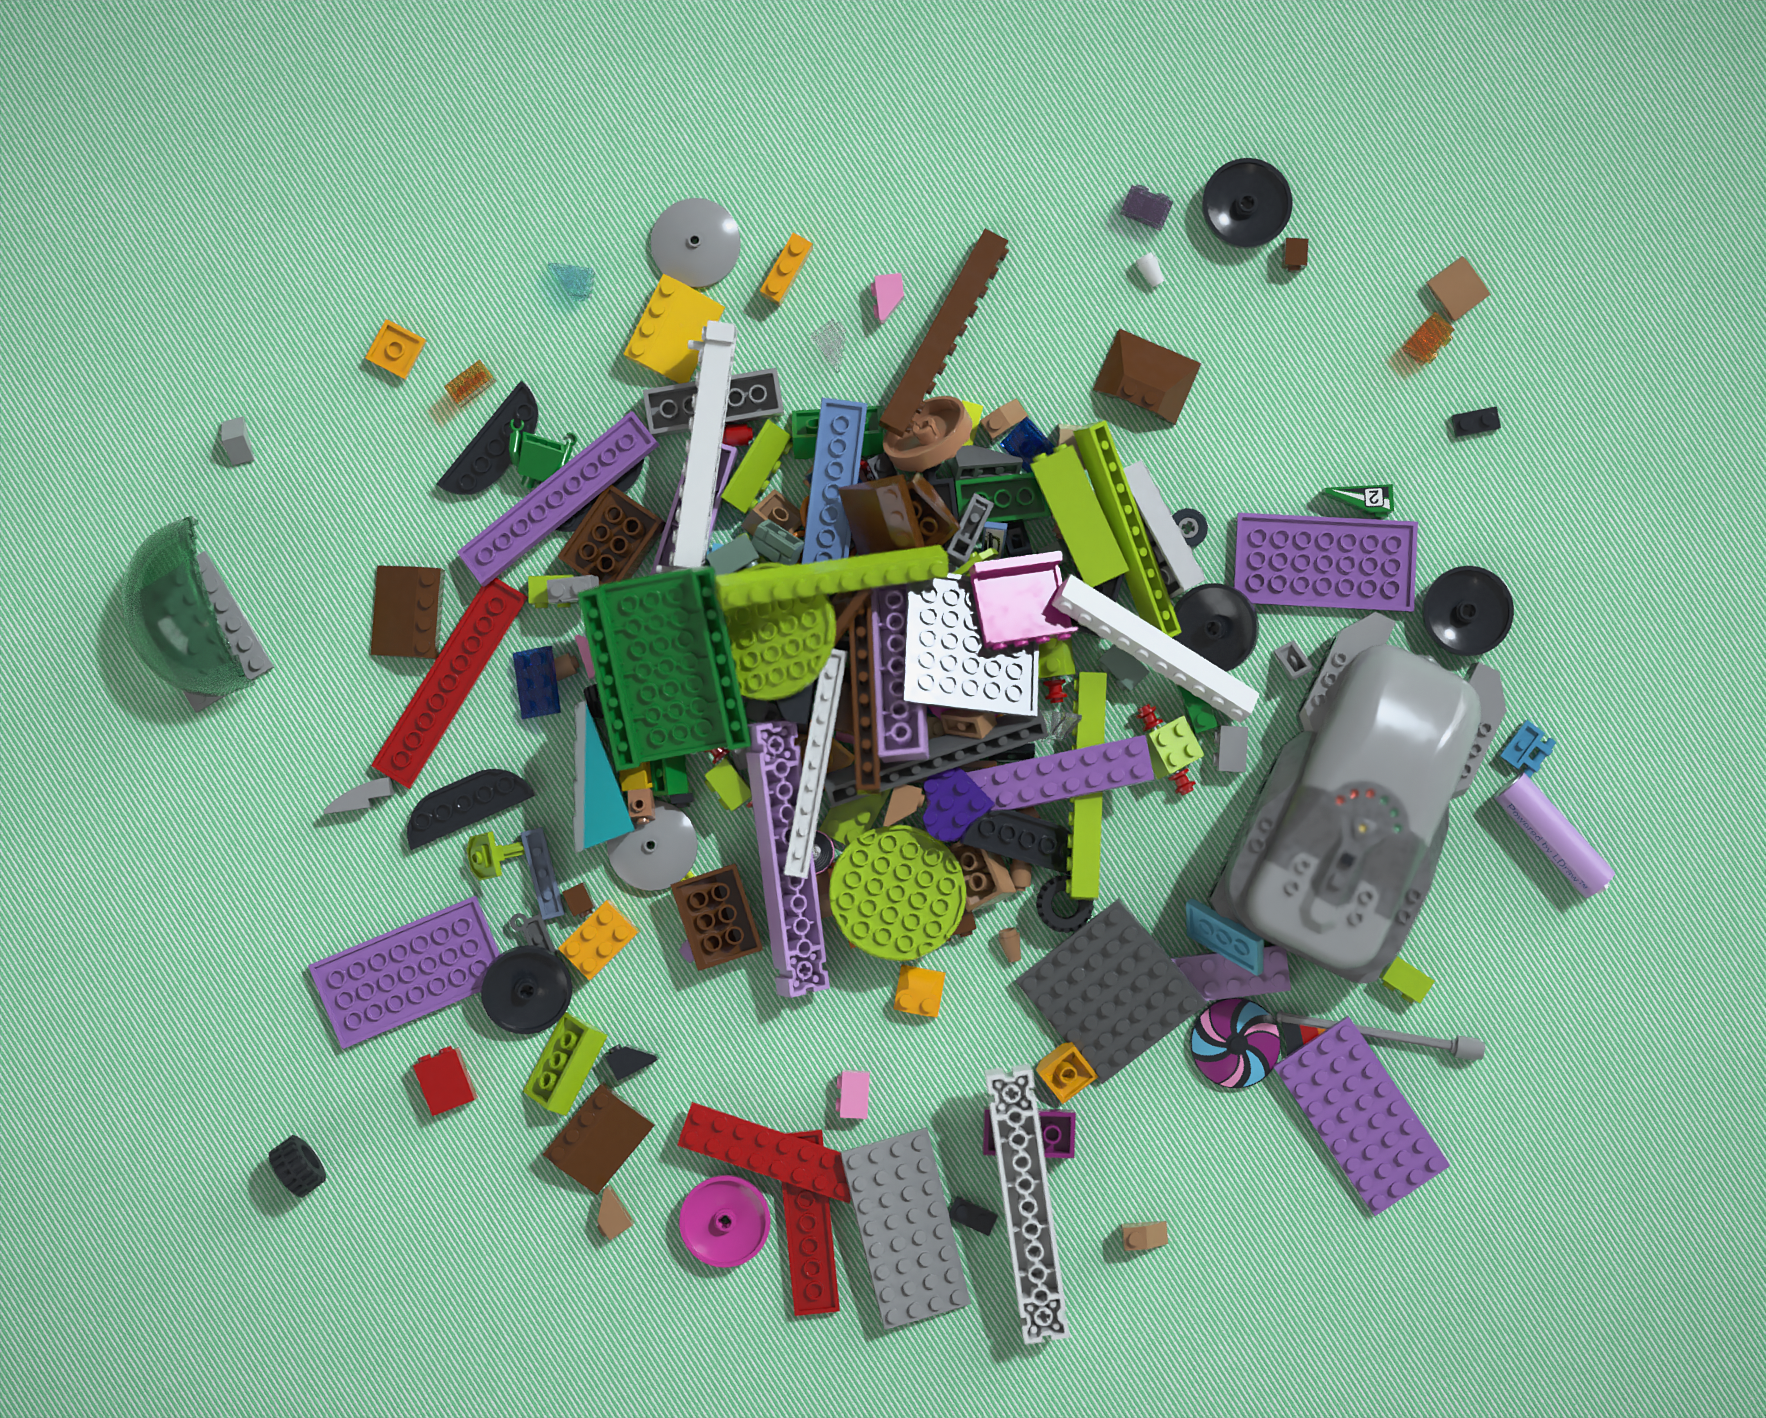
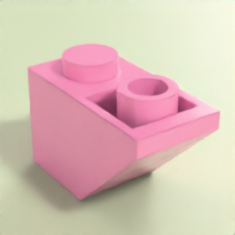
(889, 295)

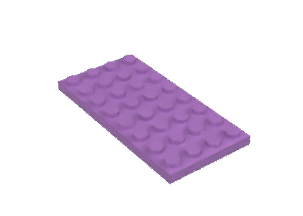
(1326, 561)
(406, 972)
(1361, 1115)

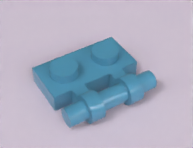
(1522, 744)

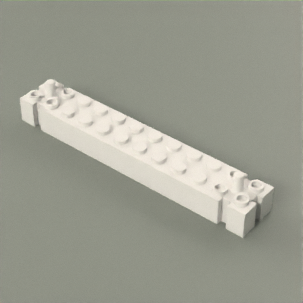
(705, 445)
(1027, 1203)

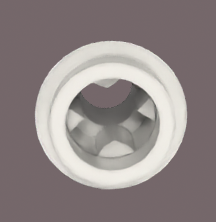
(1150, 268)

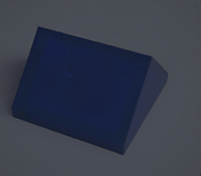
(1026, 443)

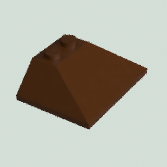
(1147, 376)

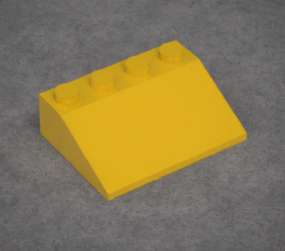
(668, 323)

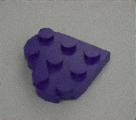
(954, 804)

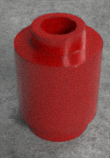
(737, 435)

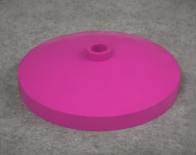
(721, 1242)

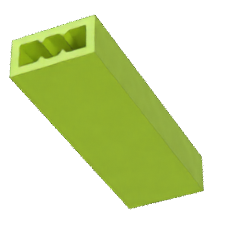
(1078, 515)

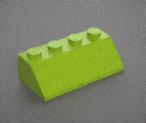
(757, 467)
(565, 1064)

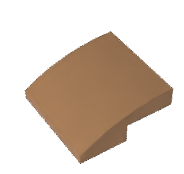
(1458, 288)

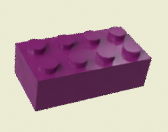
(1056, 1129)

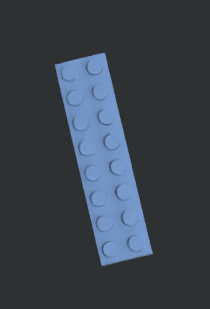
(834, 466)

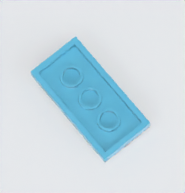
(1224, 936)

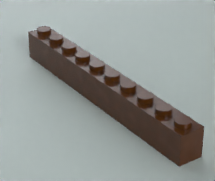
(943, 333)
(864, 701)

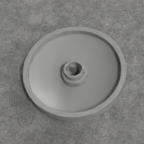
(699, 263)
(669, 860)

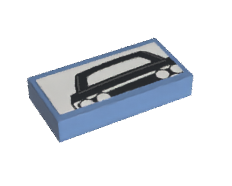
(994, 537)

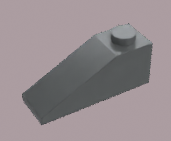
(979, 462)
(971, 523)

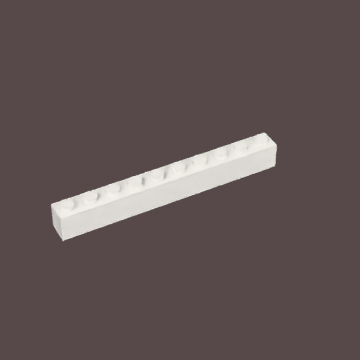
(1155, 649)

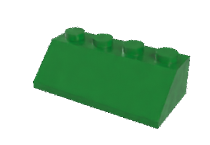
(806, 425)

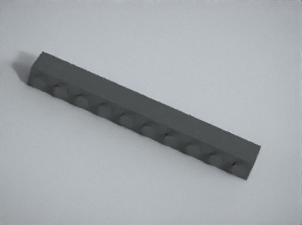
(944, 753)

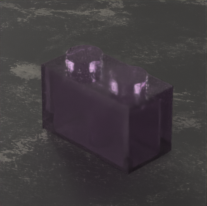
(1146, 206)

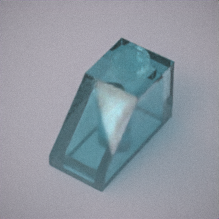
(574, 279)

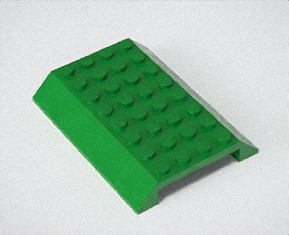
(664, 666)

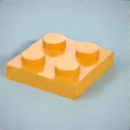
(395, 349)

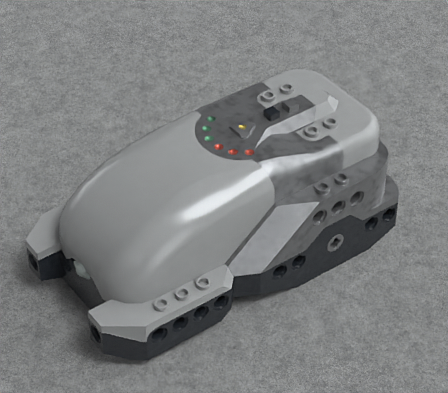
(1359, 803)

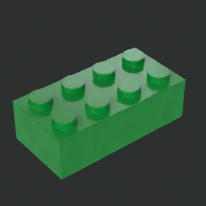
(1014, 497)

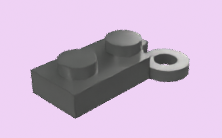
(534, 931)

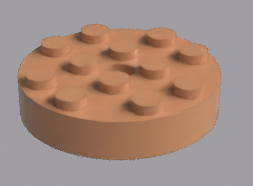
(934, 437)

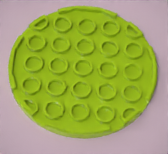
(780, 642)
(897, 893)

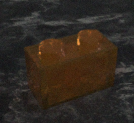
(1428, 339)
(470, 383)

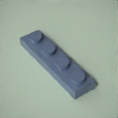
(542, 873)

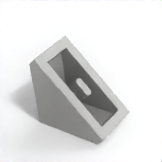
(237, 441)
(1293, 661)

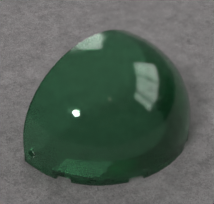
(174, 618)

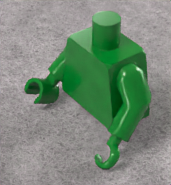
(537, 456)

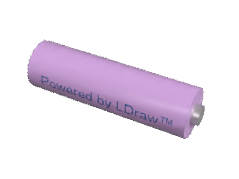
(1555, 835)

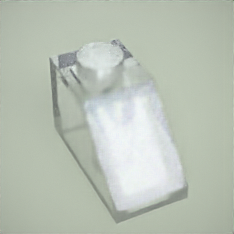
(831, 342)
(1059, 725)

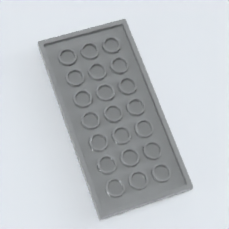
(905, 1228)

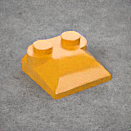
(919, 991)
(1066, 1071)

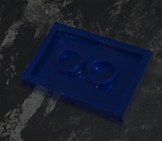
(536, 682)

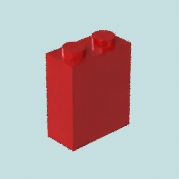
(444, 1080)

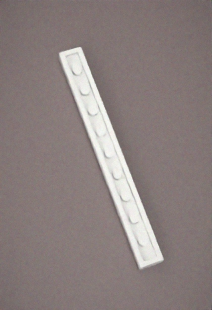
(815, 765)

